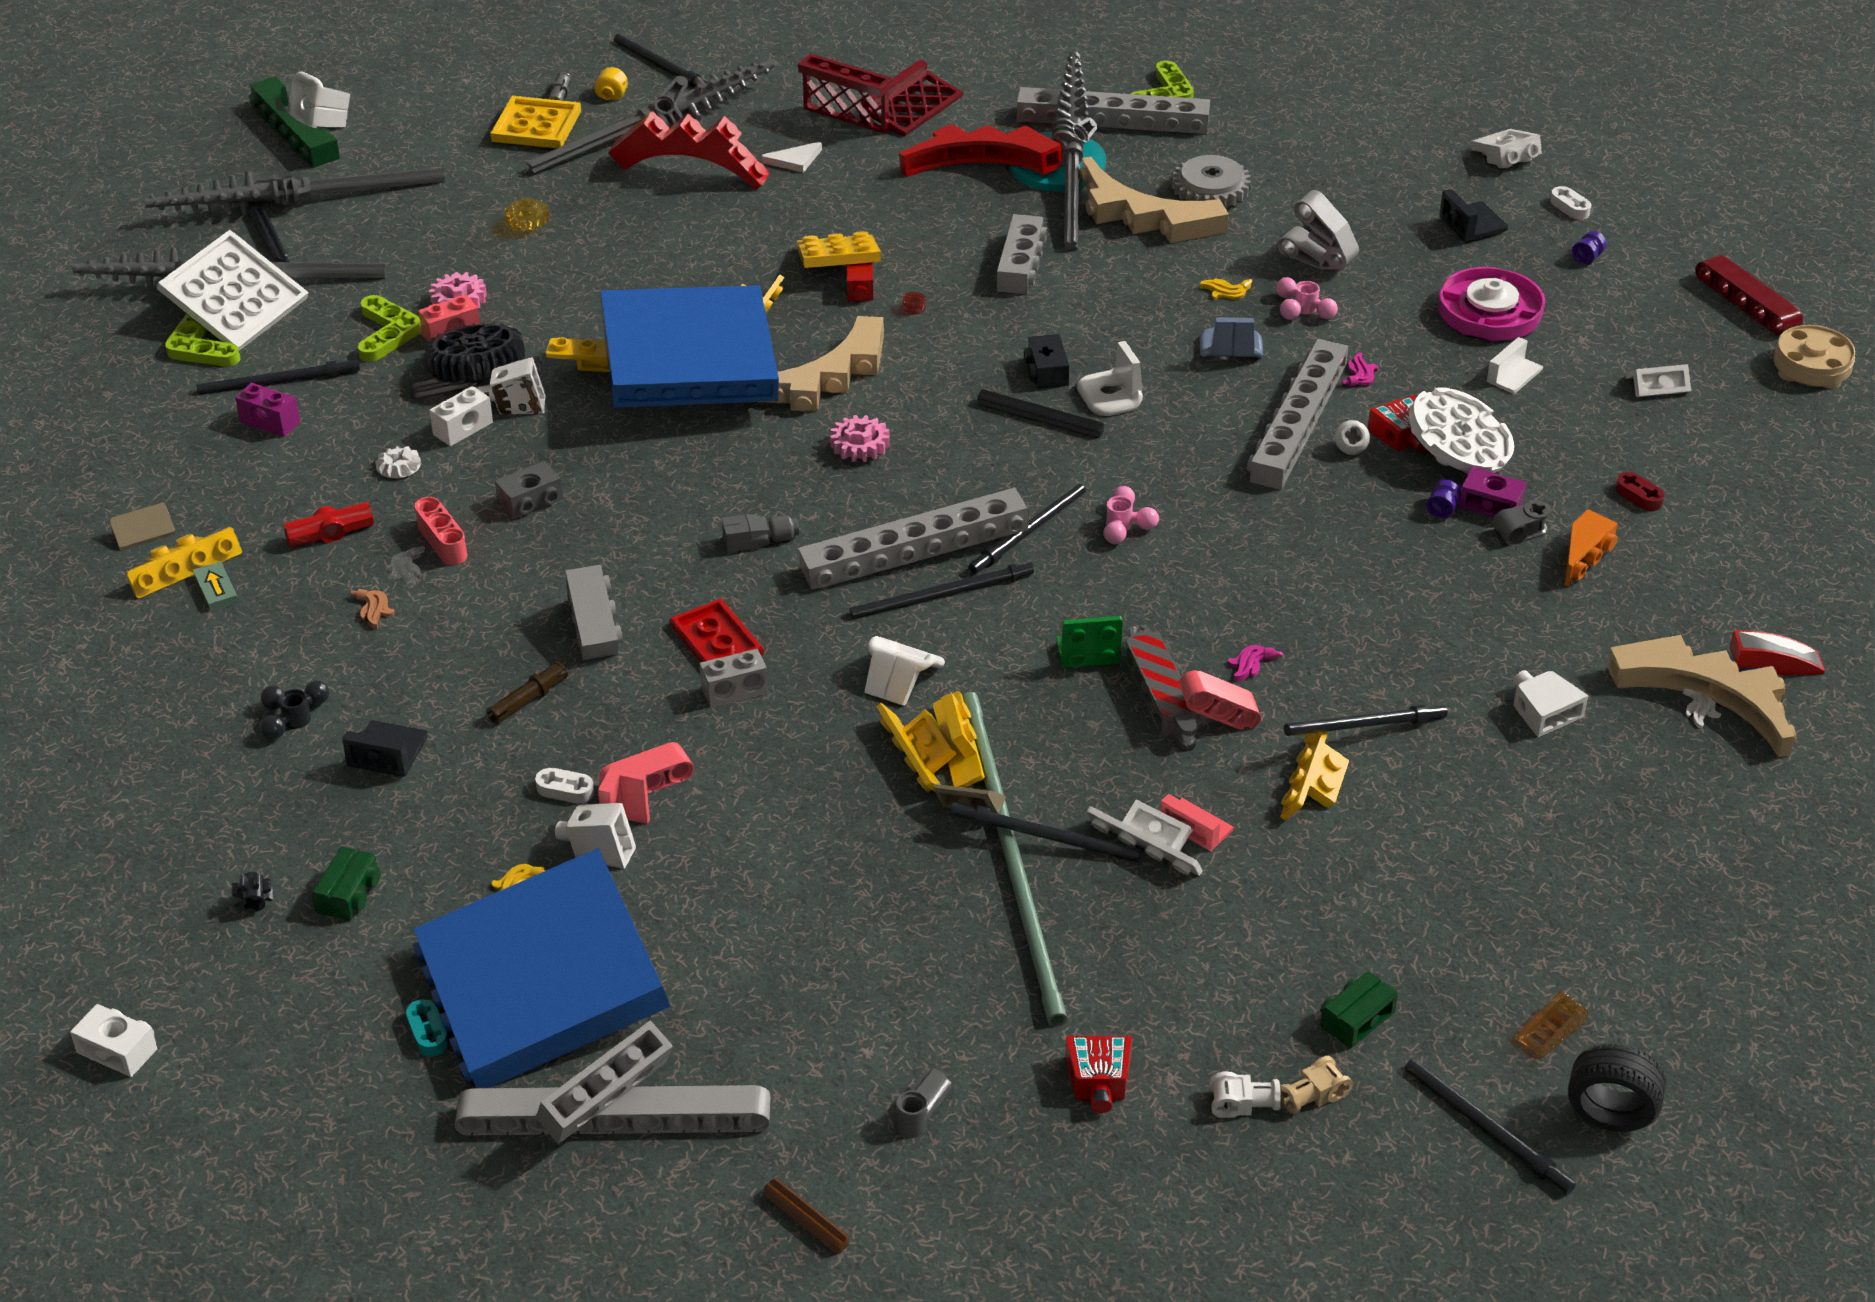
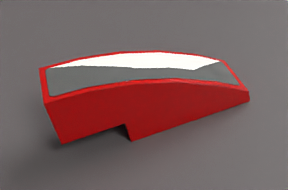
(1765, 649)

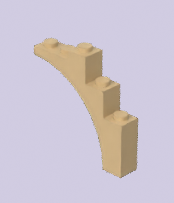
(1145, 213)
(832, 372)
(1671, 665)

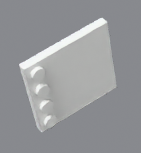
(232, 290)

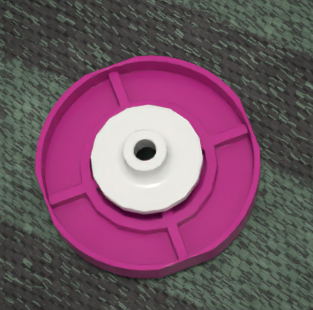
(1491, 303)

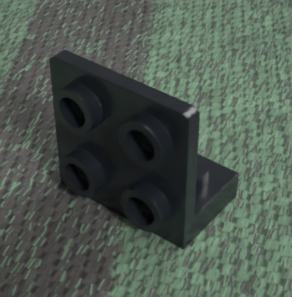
(1469, 220)
(384, 747)

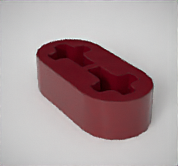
(1639, 491)

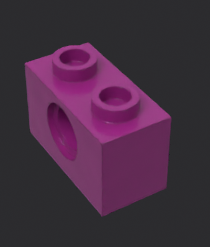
(267, 409)
(1490, 492)

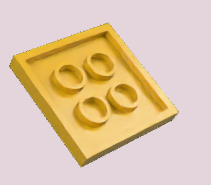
(536, 122)
(838, 250)

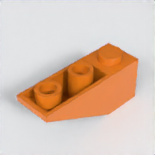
(1588, 541)

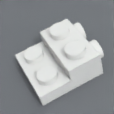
(1508, 147)

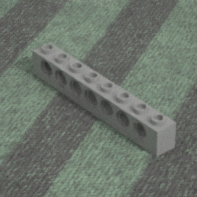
(1120, 110)
(1298, 414)
(913, 538)

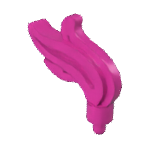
(1362, 372)
(1249, 660)

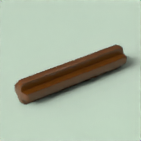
(806, 1216)

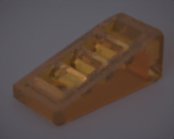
(1560, 1002)

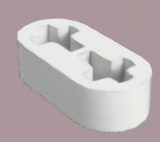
(1570, 202)
(564, 785)

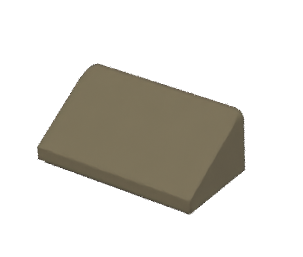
(142, 526)
(969, 797)

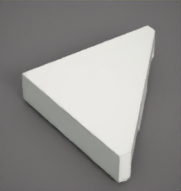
(794, 158)

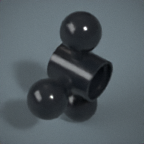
(293, 706)

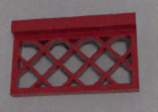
(846, 77)
(911, 80)

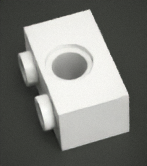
(461, 416)
(114, 1040)

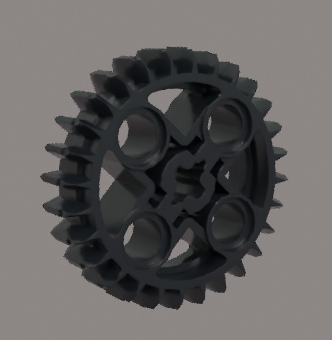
(473, 351)

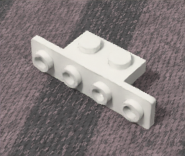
(1152, 830)

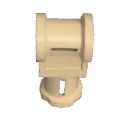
(1318, 1083)

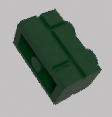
(346, 884)
(1358, 1009)

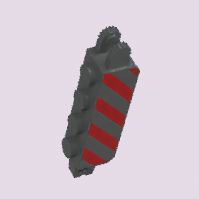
(1158, 683)

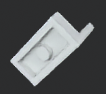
(1510, 368)
(1660, 380)

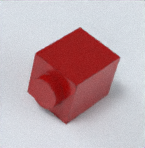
(860, 281)

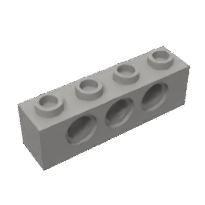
(1021, 254)
(603, 1082)

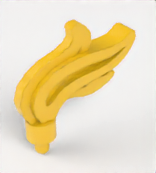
(1224, 289)
(516, 875)

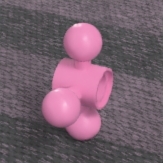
(1306, 299)
(1120, 515)

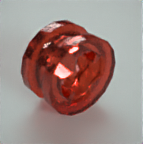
(914, 303)

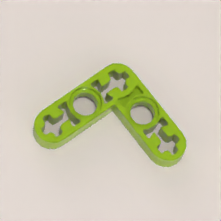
(1167, 73)
(402, 327)
(186, 346)

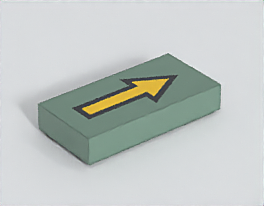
(215, 586)

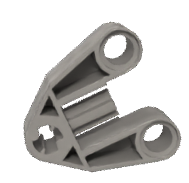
(1330, 241)

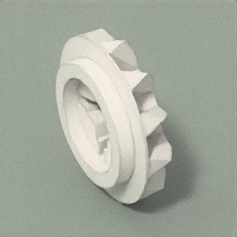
(400, 468)

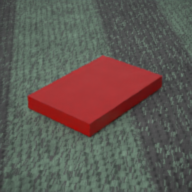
(713, 632)

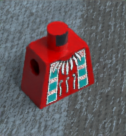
(1392, 424)
(1098, 1068)

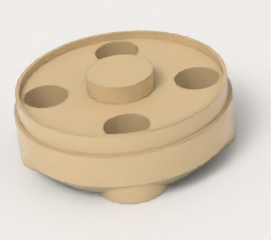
(1814, 356)

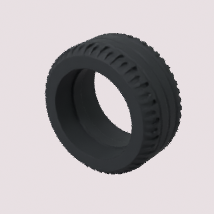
(1619, 1066)

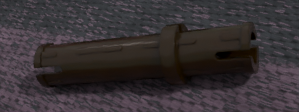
(537, 685)

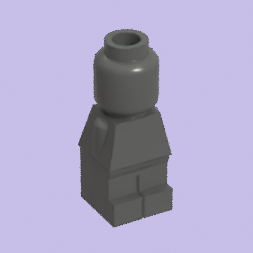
(754, 531)

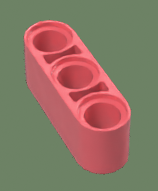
(441, 530)
(1219, 700)
(660, 765)

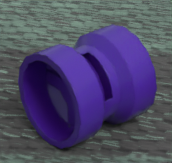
(1589, 247)
(1443, 499)

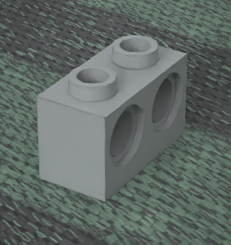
(733, 678)

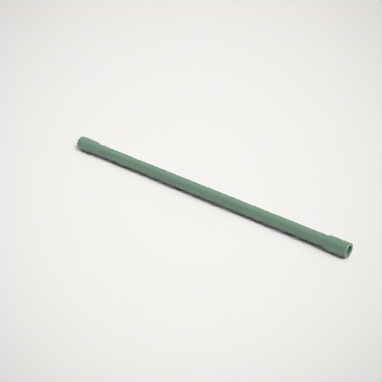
(1051, 998)

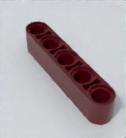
(1749, 294)

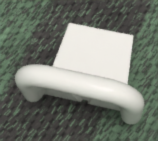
(327, 107)
(1125, 373)
(896, 669)

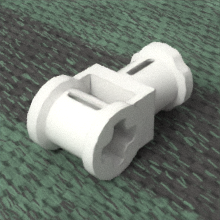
(1242, 1094)

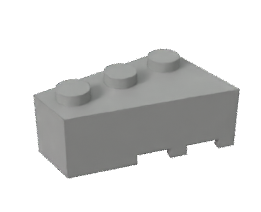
(593, 612)

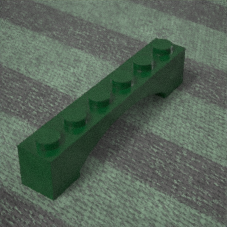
(313, 144)

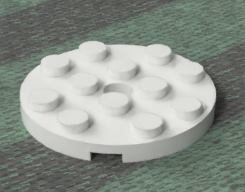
(1444, 415)

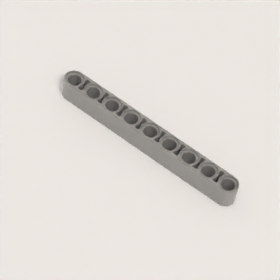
(640, 1109)

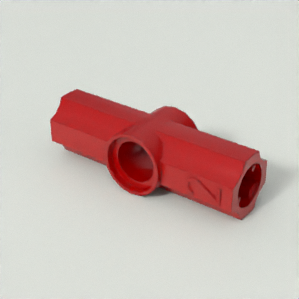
(328, 524)

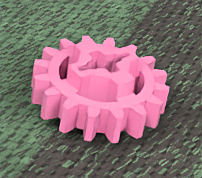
(458, 285)
(859, 438)

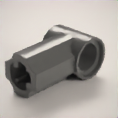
(919, 1103)

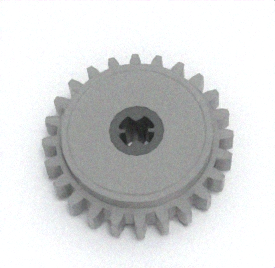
(1211, 179)

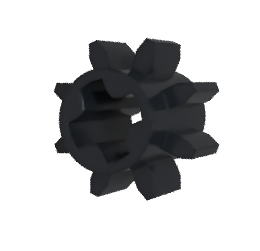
(252, 892)

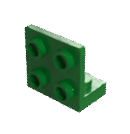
(1090, 641)

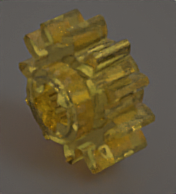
(527, 214)

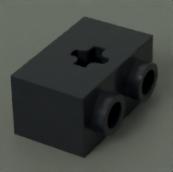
(1047, 361)

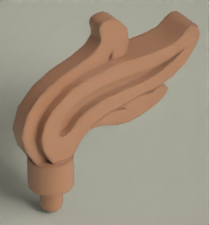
(375, 605)

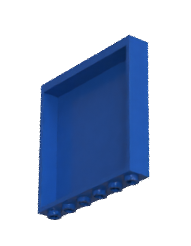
(688, 346)
(538, 970)

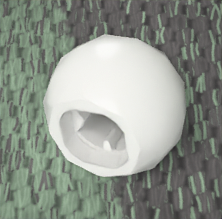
(1352, 437)

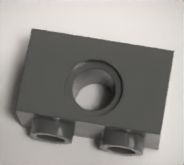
(528, 489)

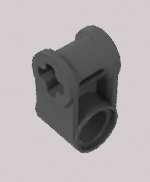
(1522, 522)

